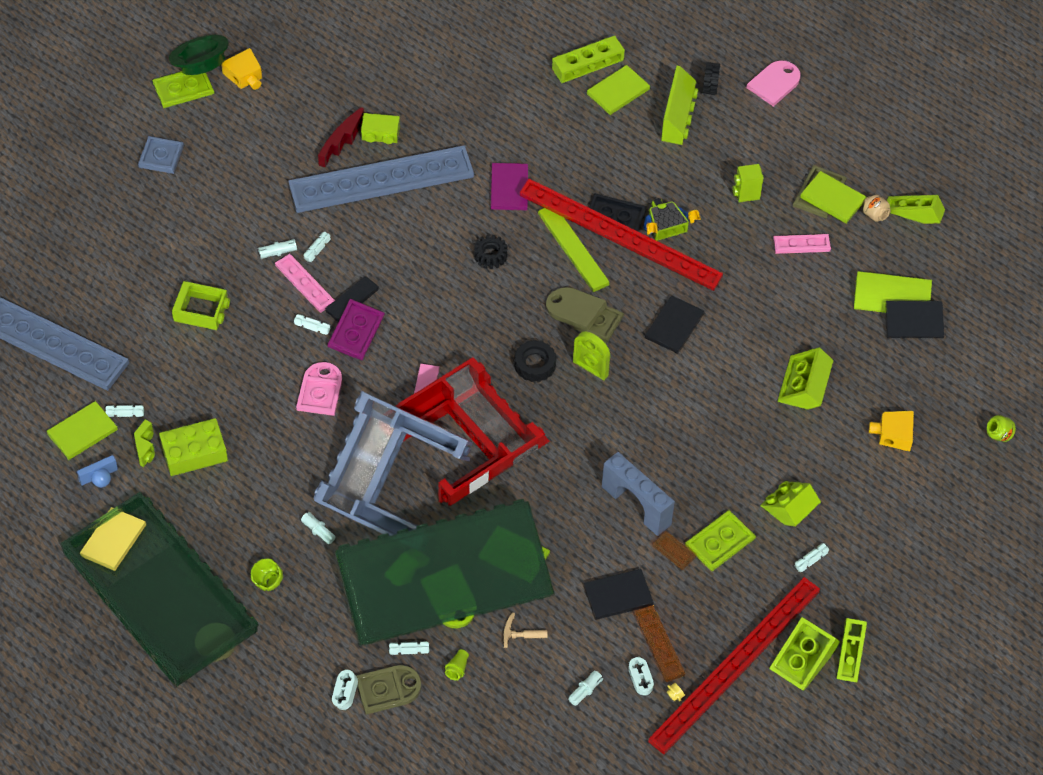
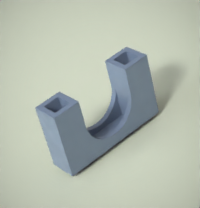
(623, 475)

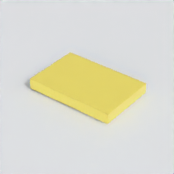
(113, 540)

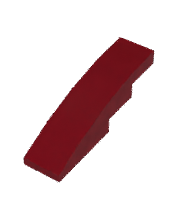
(343, 134)

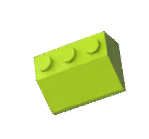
(806, 379)

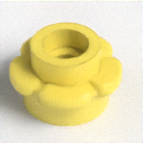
(675, 692)

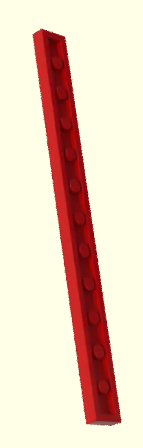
(621, 234)
(733, 666)

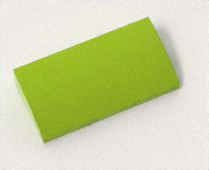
(875, 289)

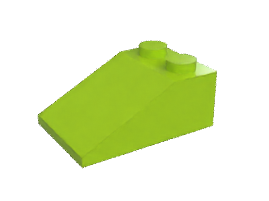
(804, 654)

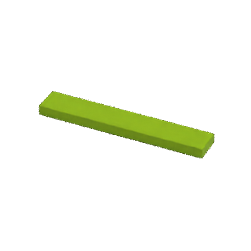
(574, 249)

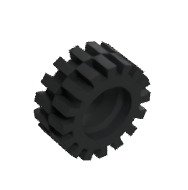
(711, 78)
(490, 260)

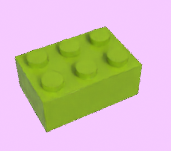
(193, 447)

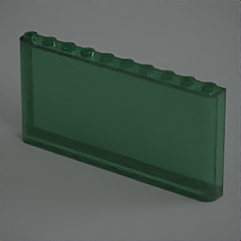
(443, 572)
(165, 594)

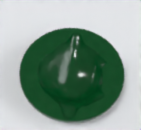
(200, 54)

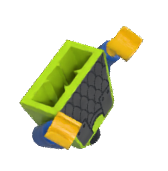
(668, 219)

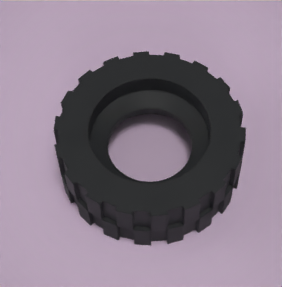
(539, 348)

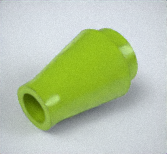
(456, 666)

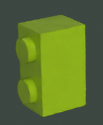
(380, 128)
(748, 183)

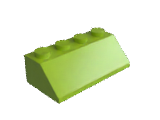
(679, 107)

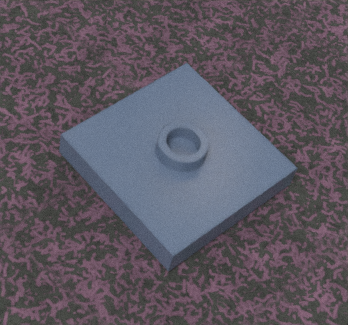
(161, 154)

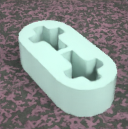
(645, 675)
(344, 690)

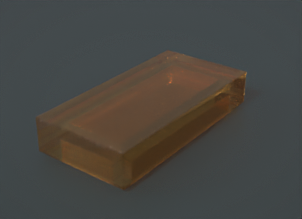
(674, 550)

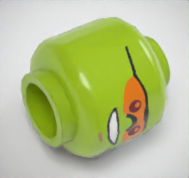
(1001, 428)

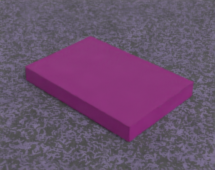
(506, 186)
(356, 329)

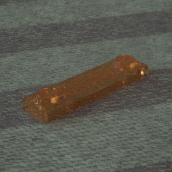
(659, 643)

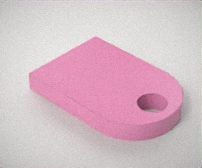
(774, 83)
(318, 391)

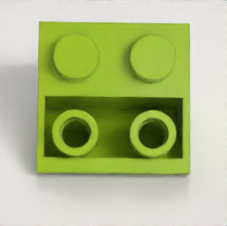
(791, 502)

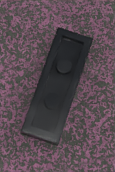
(359, 292)

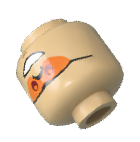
(876, 208)

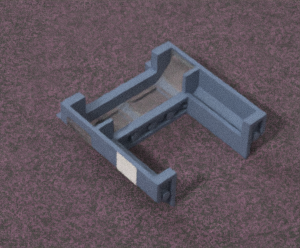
(369, 458)

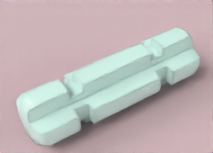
(317, 246)
(312, 324)
(125, 410)
(811, 557)
(409, 647)

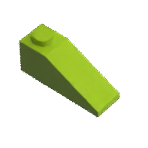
(921, 208)
(851, 649)

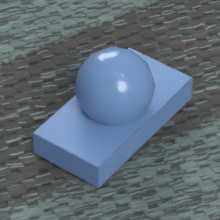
(98, 472)

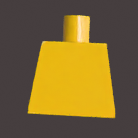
(243, 70)
(894, 429)

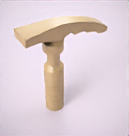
(525, 634)

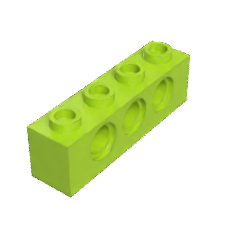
(588, 59)

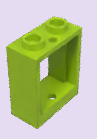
(203, 292)

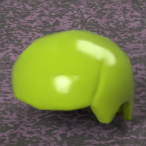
(266, 569)

